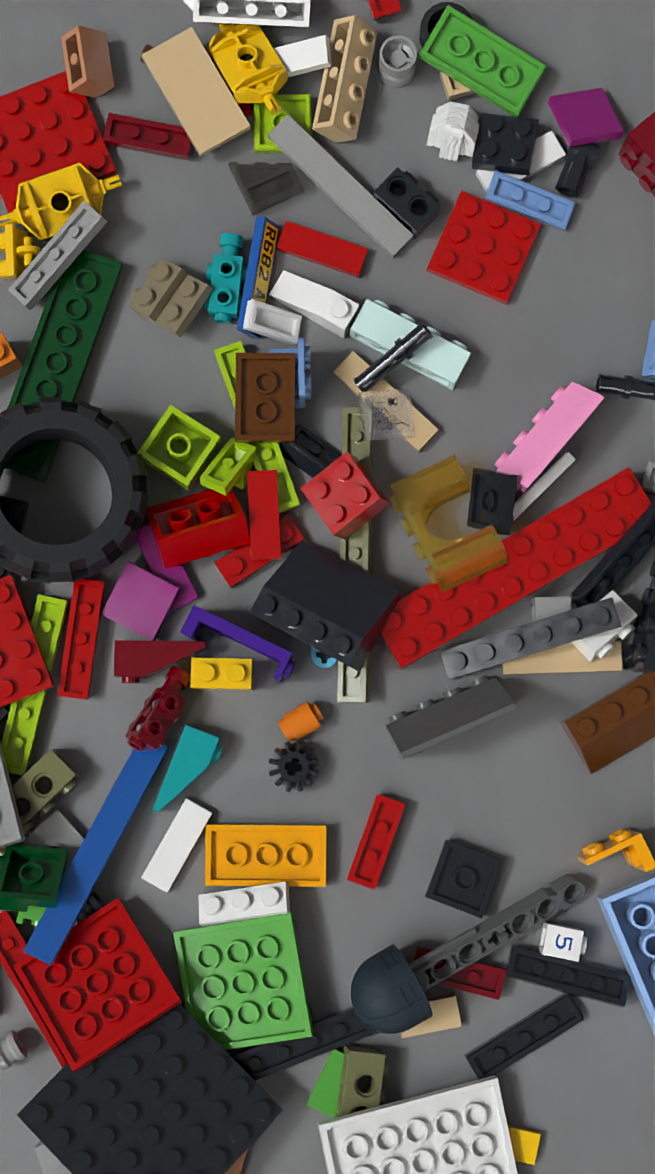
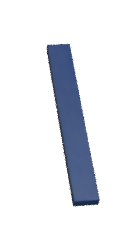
(95, 853)

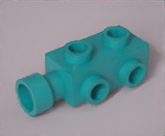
(226, 284)

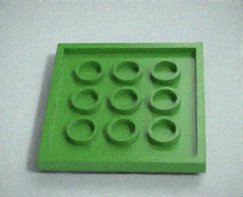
(245, 981)

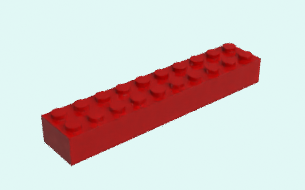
(535, 558)

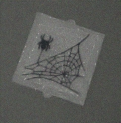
(386, 414)

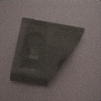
(265, 184)

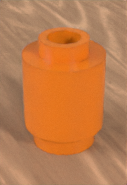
(301, 721)

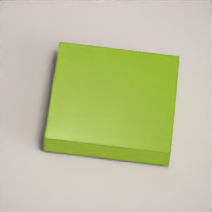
(295, 105)

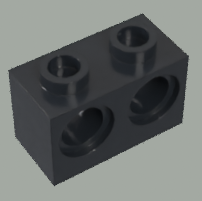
(402, 206)

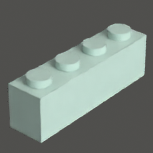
(435, 359)

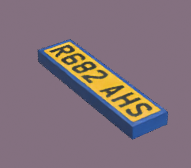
(259, 267)

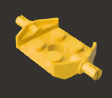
(253, 79)
(35, 196)

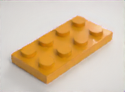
(265, 855)

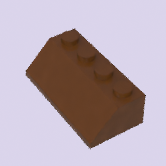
(614, 723)

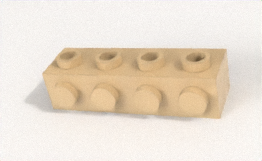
(346, 80)

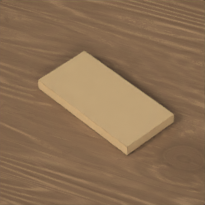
(196, 91)

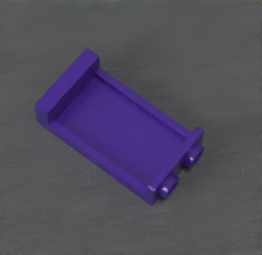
(198, 618)

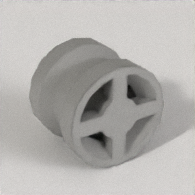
(12, 1049)

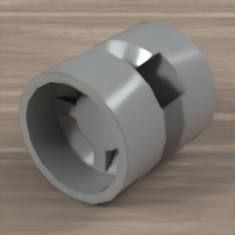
(397, 61)

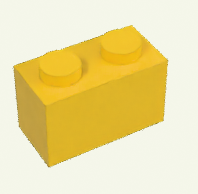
(222, 674)

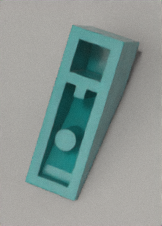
(190, 760)

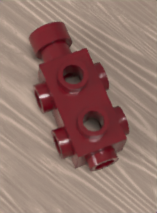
(158, 719)

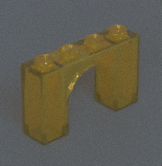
(448, 560)

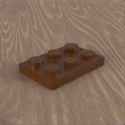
(265, 398)

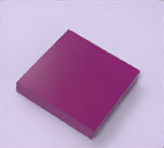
(585, 117)
(141, 601)

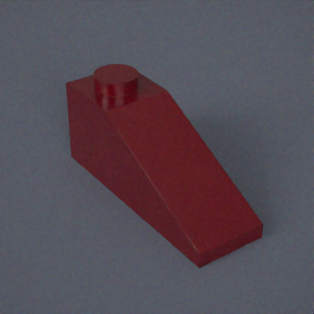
(147, 658)

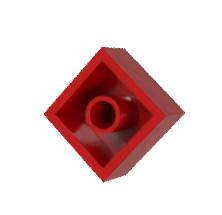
(345, 495)

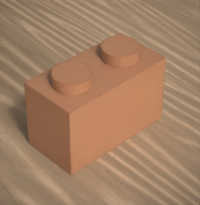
(87, 61)

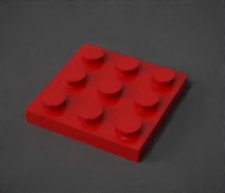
(483, 247)

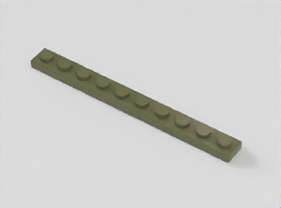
(356, 551)

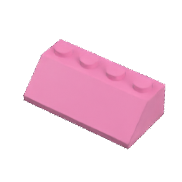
(549, 435)

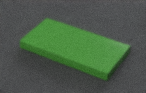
(482, 61)

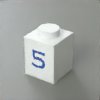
(562, 941)

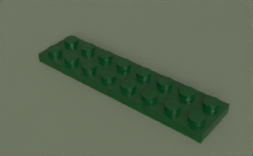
(63, 347)

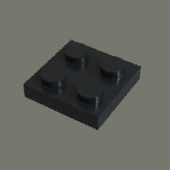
(505, 144)
(492, 500)
(463, 878)

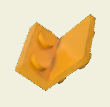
(635, 850)

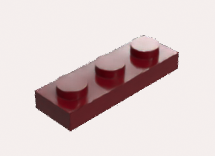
(147, 136)
(476, 978)

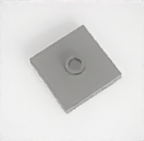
(56, 833)

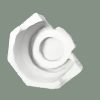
(454, 130)

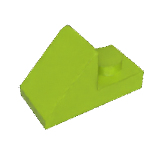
(229, 467)

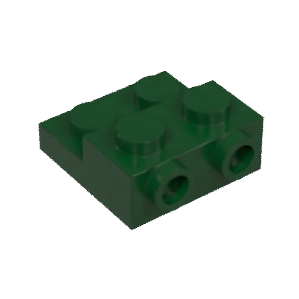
(31, 876)

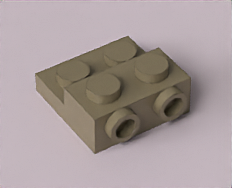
(169, 297)

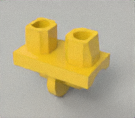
(18, 252)

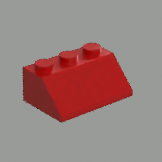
(197, 526)

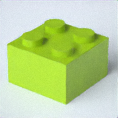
(179, 447)

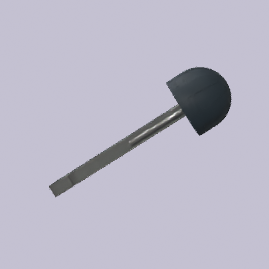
(391, 992)

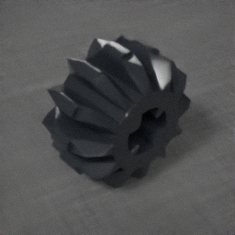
(299, 775)

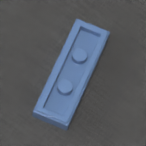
(529, 200)

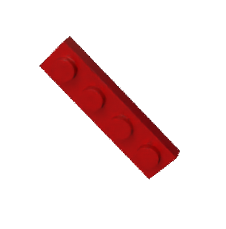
(81, 639)

